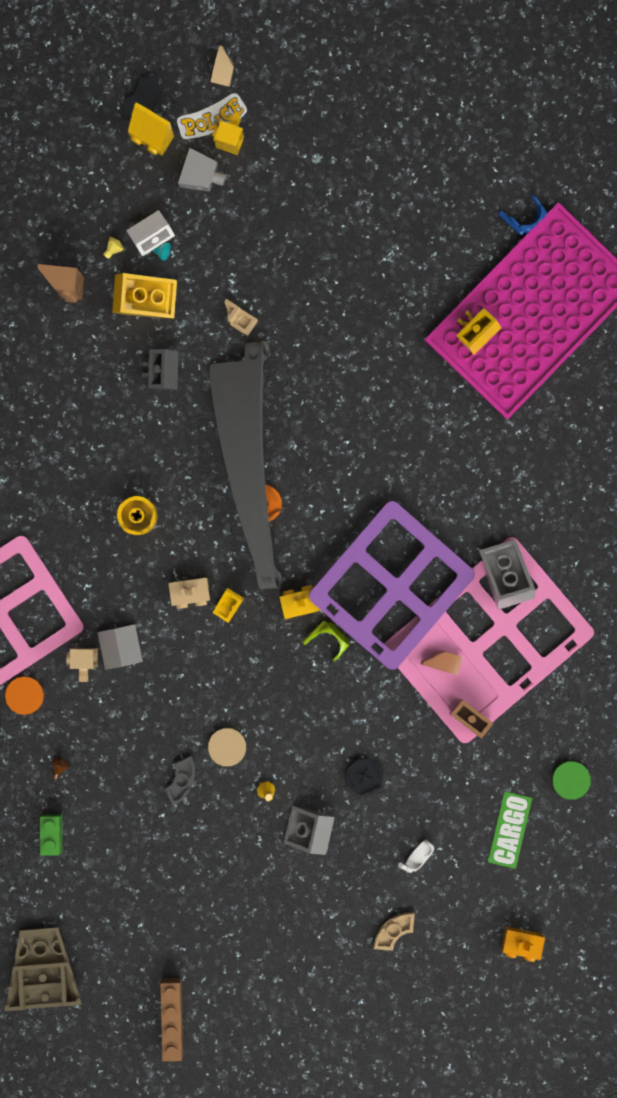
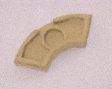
(393, 929)

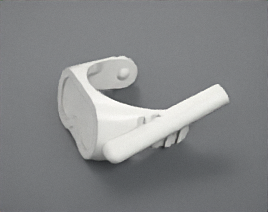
(418, 857)

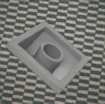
(120, 647)

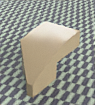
(223, 68)
(240, 319)

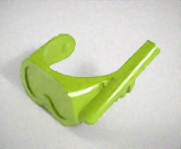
(331, 628)

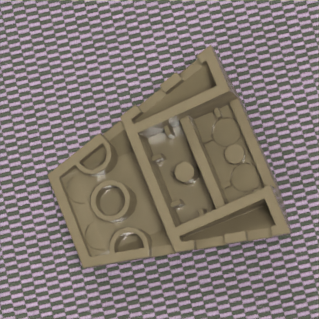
(41, 972)

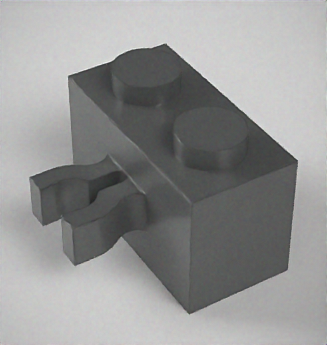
(162, 369)

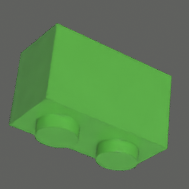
(51, 834)

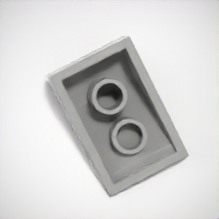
(507, 574)

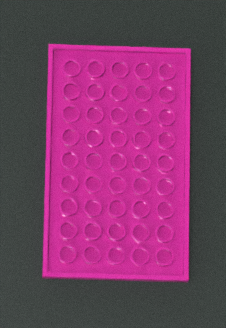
(546, 301)

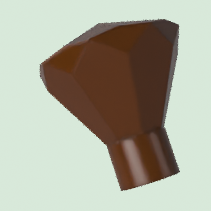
(59, 766)

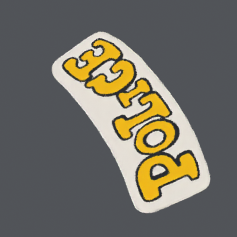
(204, 121)

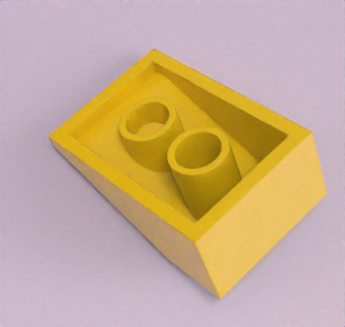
(150, 130)
(144, 296)

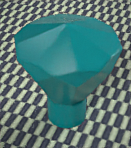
(163, 251)

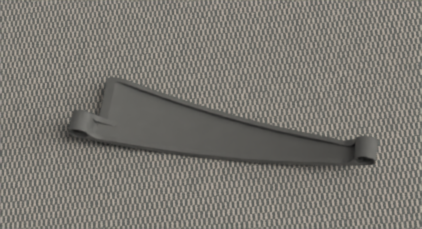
(239, 419)

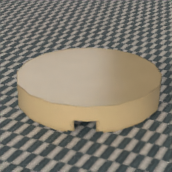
(227, 747)

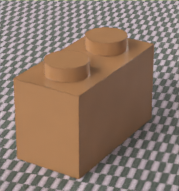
(471, 718)

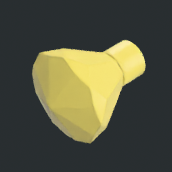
(114, 246)

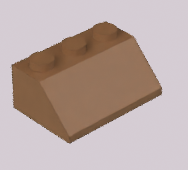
(65, 281)

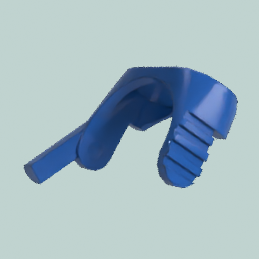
(541, 213)

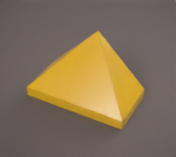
(228, 605)

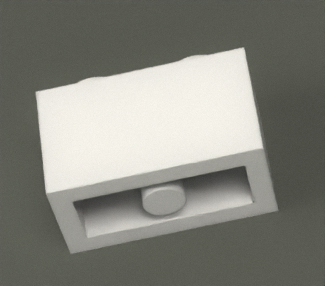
(150, 233)

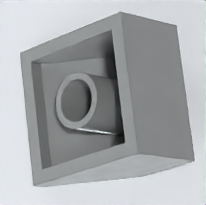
(309, 830)

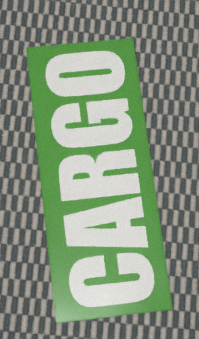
(510, 830)

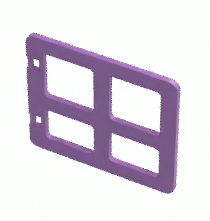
(396, 588)

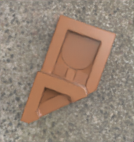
(444, 661)

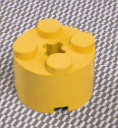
(131, 506)

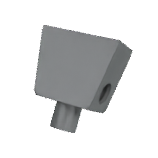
(200, 172)

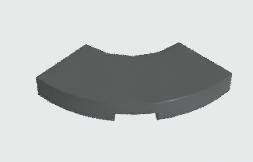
(183, 780)

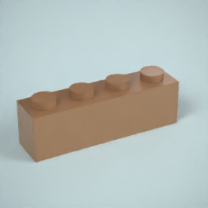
(171, 1019)

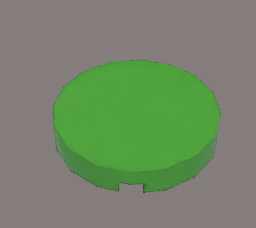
(571, 780)

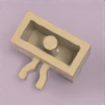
(188, 592)
(83, 660)

